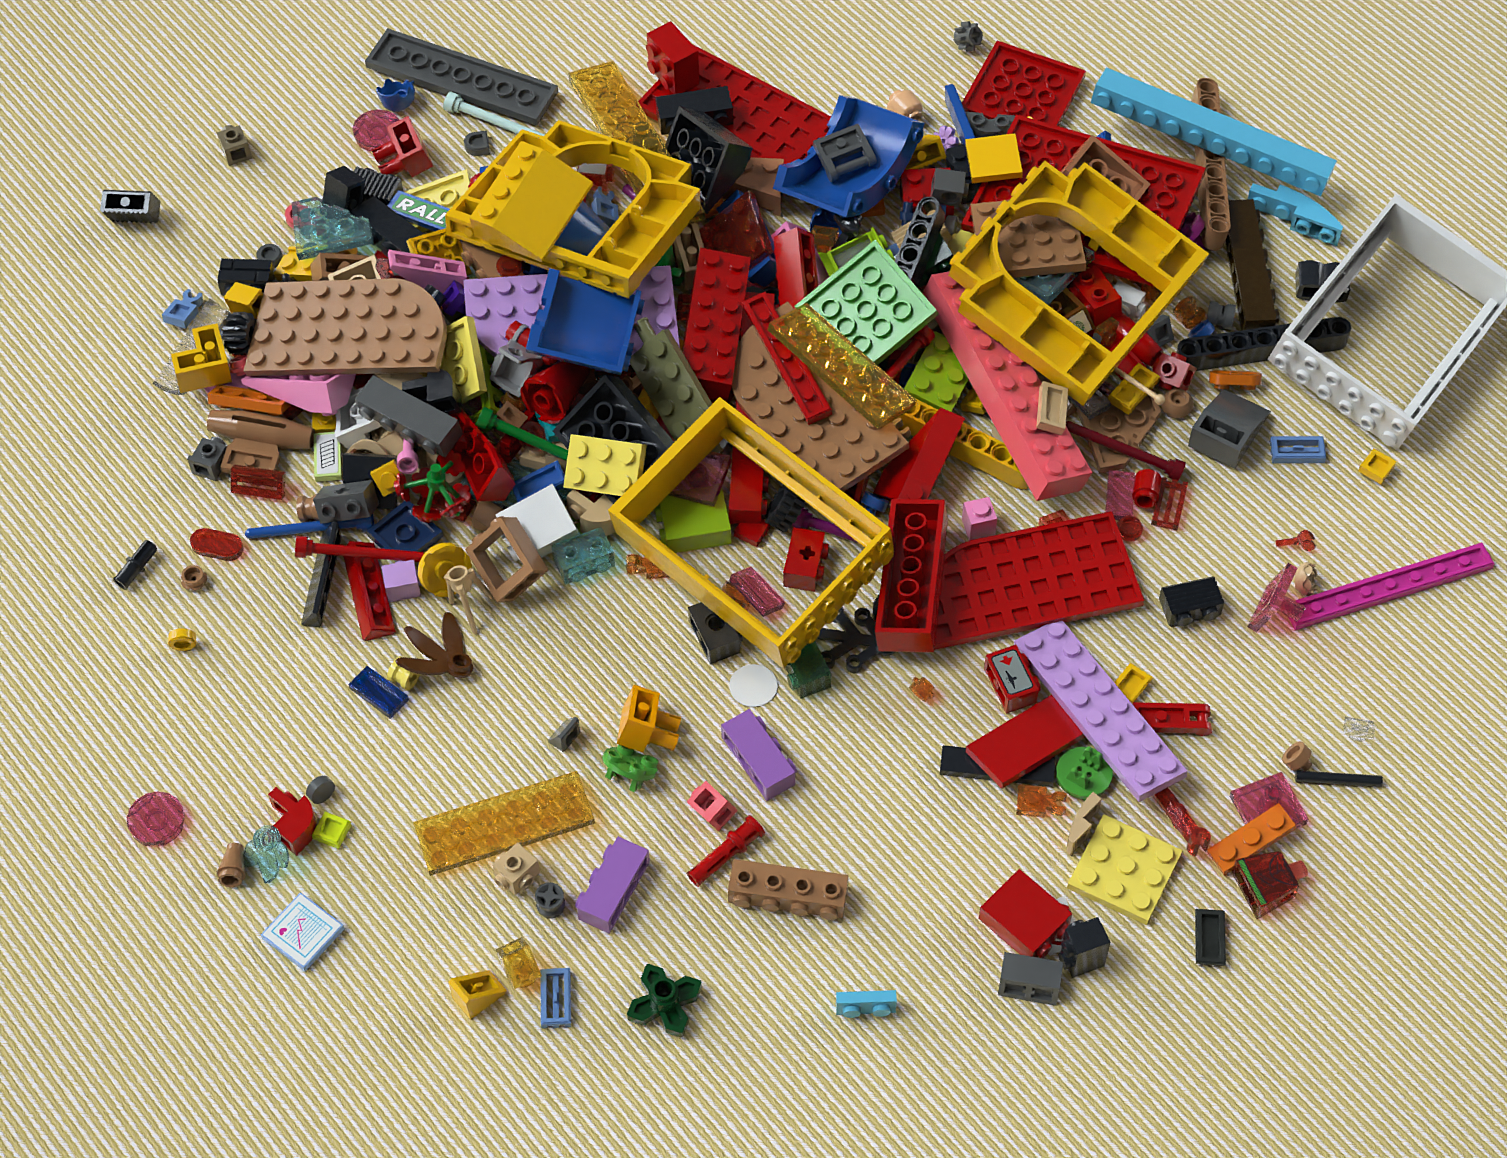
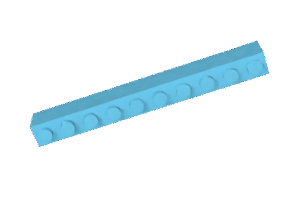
(1213, 131)

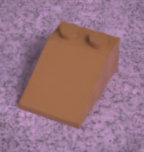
(1109, 165)

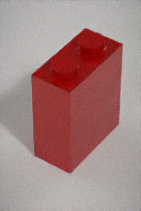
(1025, 916)

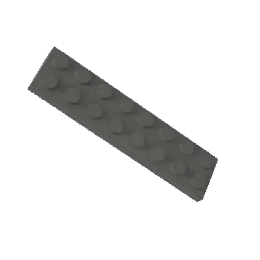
(462, 74)

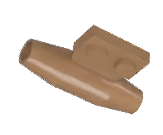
(257, 438)

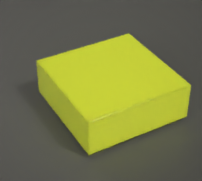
(331, 830)

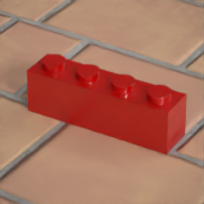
(795, 265)

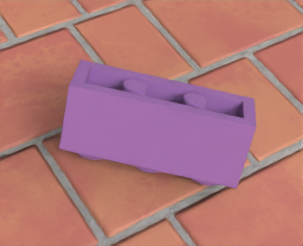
(759, 754)
(612, 884)

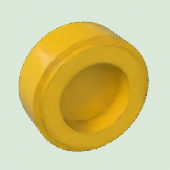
(182, 639)

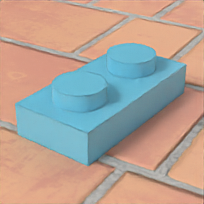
(866, 1002)

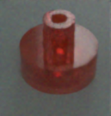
(533, 428)

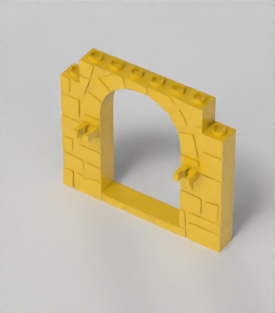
(636, 237)
(1030, 325)

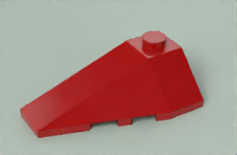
(484, 465)
(919, 467)

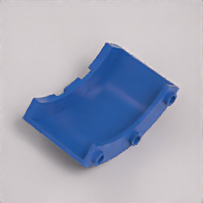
(891, 138)
(584, 325)

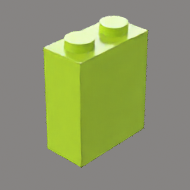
(693, 524)

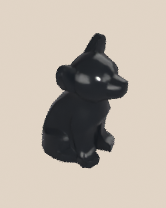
(850, 229)

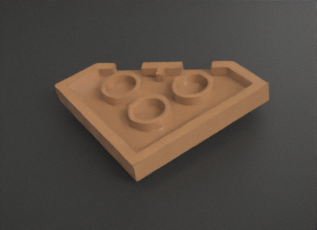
(1122, 427)

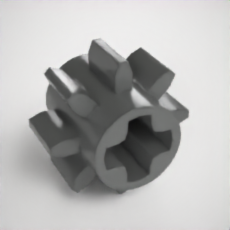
(968, 36)

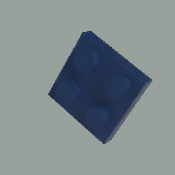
(404, 531)

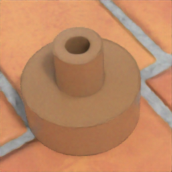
(1297, 757)

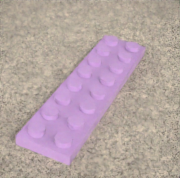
(1101, 710)

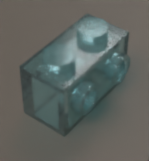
(583, 555)

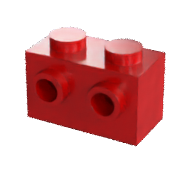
(1097, 295)

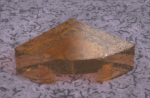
(732, 592)

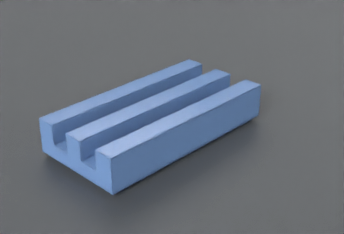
(1298, 452)
(556, 1021)

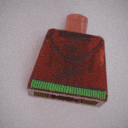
(1268, 880)

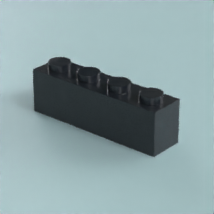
(387, 227)

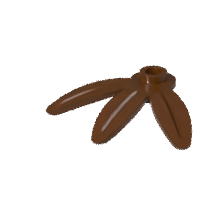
(449, 661)

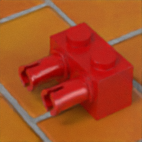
(408, 146)

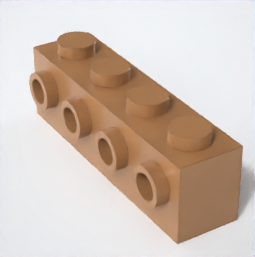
(787, 889)

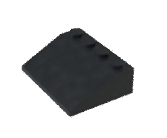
(713, 151)
(618, 415)

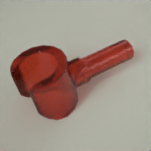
(1304, 539)

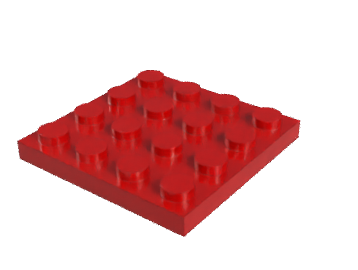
(1023, 85)

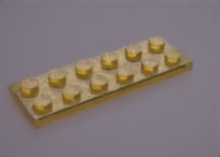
(842, 365)
(502, 821)

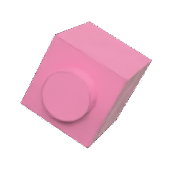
(979, 518)

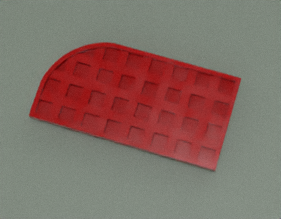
(762, 114)
(1034, 580)

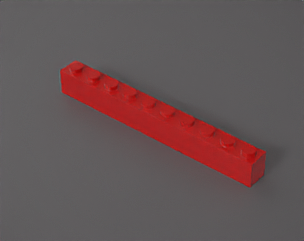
(747, 476)

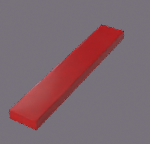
(792, 370)

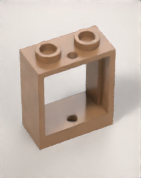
(529, 573)

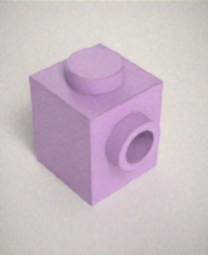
(401, 580)

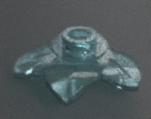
(266, 852)

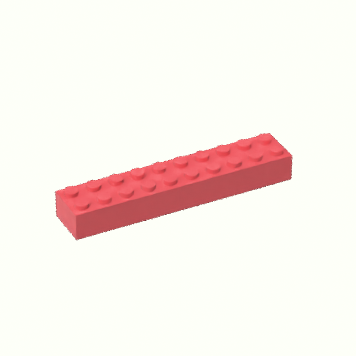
(1010, 395)

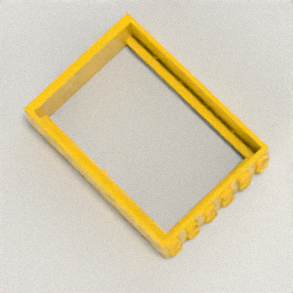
(683, 456)

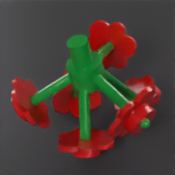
(430, 482)

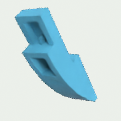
(1304, 213)

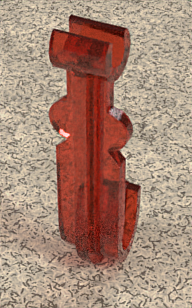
(1183, 822)

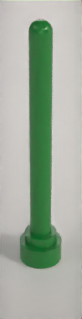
(489, 420)

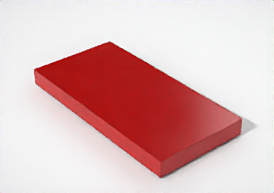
(1025, 742)

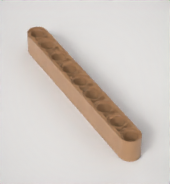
(1213, 188)

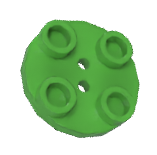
(630, 765)
(1077, 782)

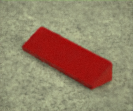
(369, 595)

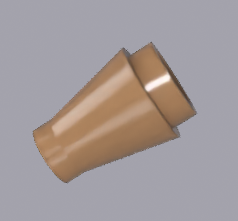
(232, 867)

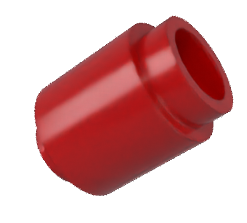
(1146, 488)

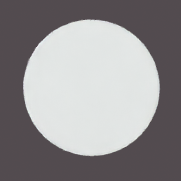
(753, 685)

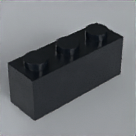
(712, 101)

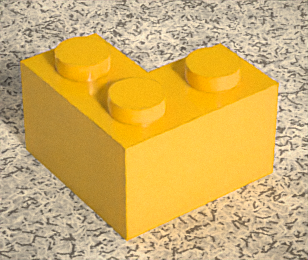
(204, 365)

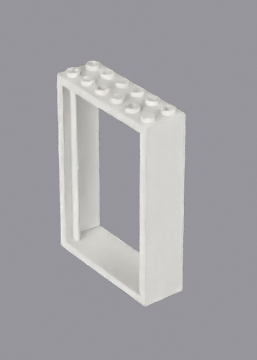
(1438, 250)

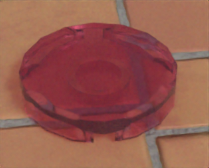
(371, 128)
(155, 819)

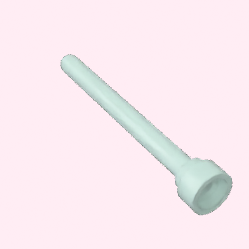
(454, 103)

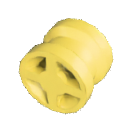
(402, 676)

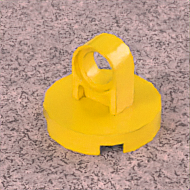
(436, 564)

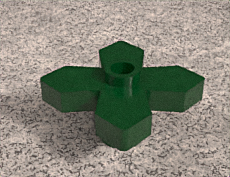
(664, 1000)

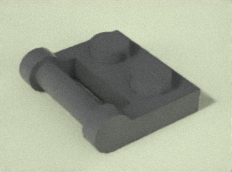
(841, 145)

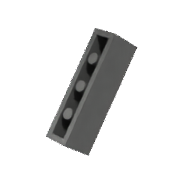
(408, 416)

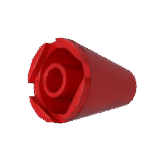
(554, 390)

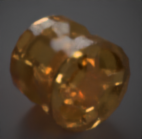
(1189, 312)

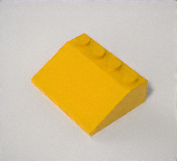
(529, 202)

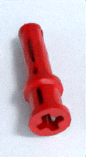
(735, 843)

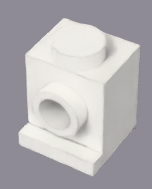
(1132, 300)

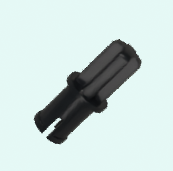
(135, 564)

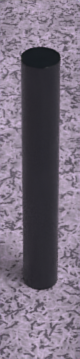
(1338, 778)

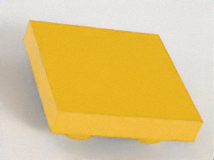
(993, 158)
(438, 245)

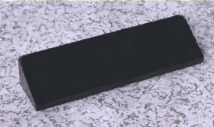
(321, 579)

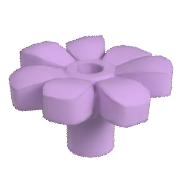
(946, 135)

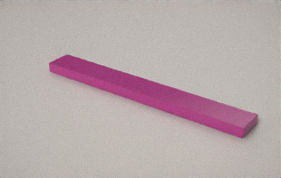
(1393, 585)

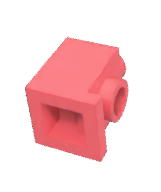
(711, 805)

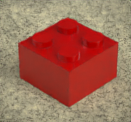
(672, 58)
(916, 185)

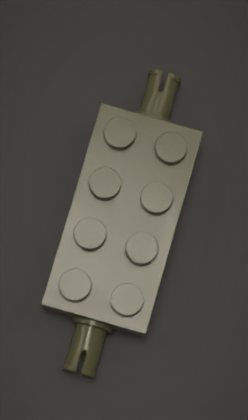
(669, 380)

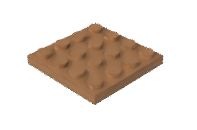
(1034, 243)

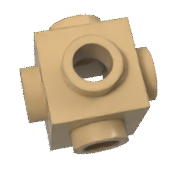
(515, 869)

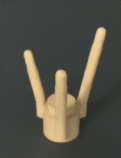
(460, 581)

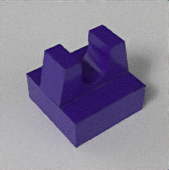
(455, 299)

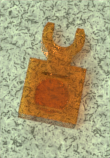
(1035, 801)

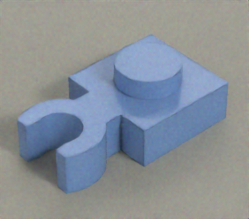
(604, 208)
(183, 312)

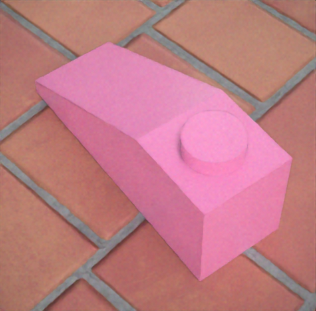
(427, 269)

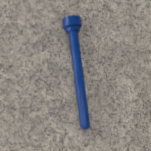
(306, 527)

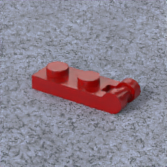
(1176, 717)

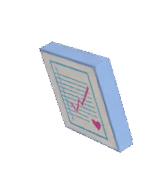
(302, 932)

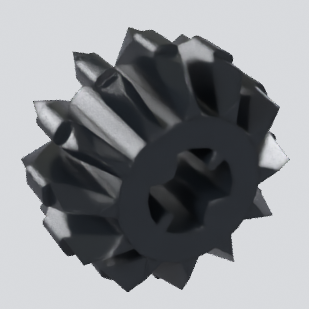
(238, 332)

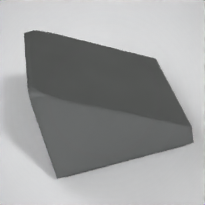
(565, 734)

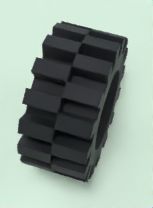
(784, 509)

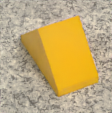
(476, 992)

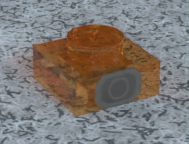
(1106, 332)

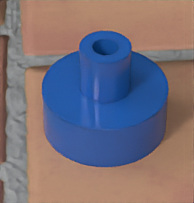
(1202, 329)
(874, 502)

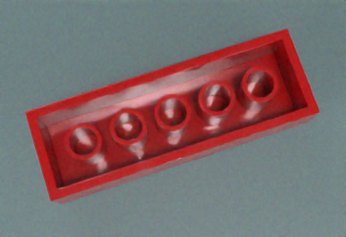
(715, 319)
(912, 577)

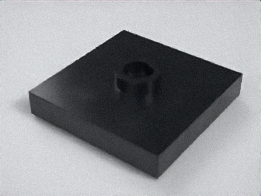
(358, 468)

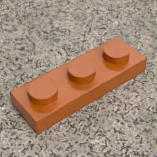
(247, 400)
(1252, 838)

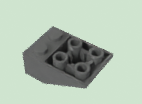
(1227, 428)

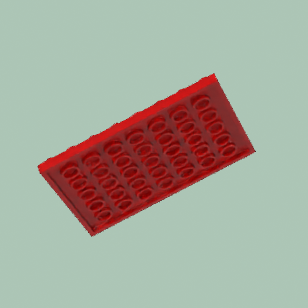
(1168, 196)

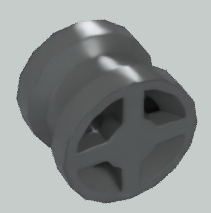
(545, 895)

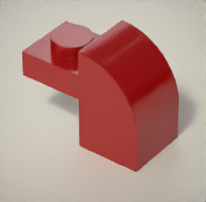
(297, 820)

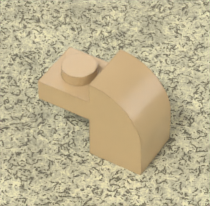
(590, 514)

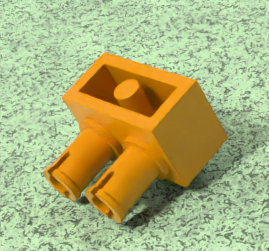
(639, 722)

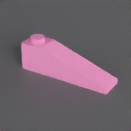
(310, 392)

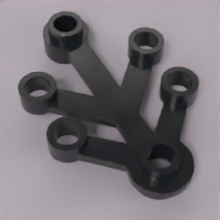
(850, 639)

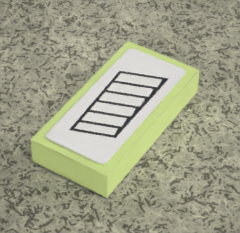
(327, 457)

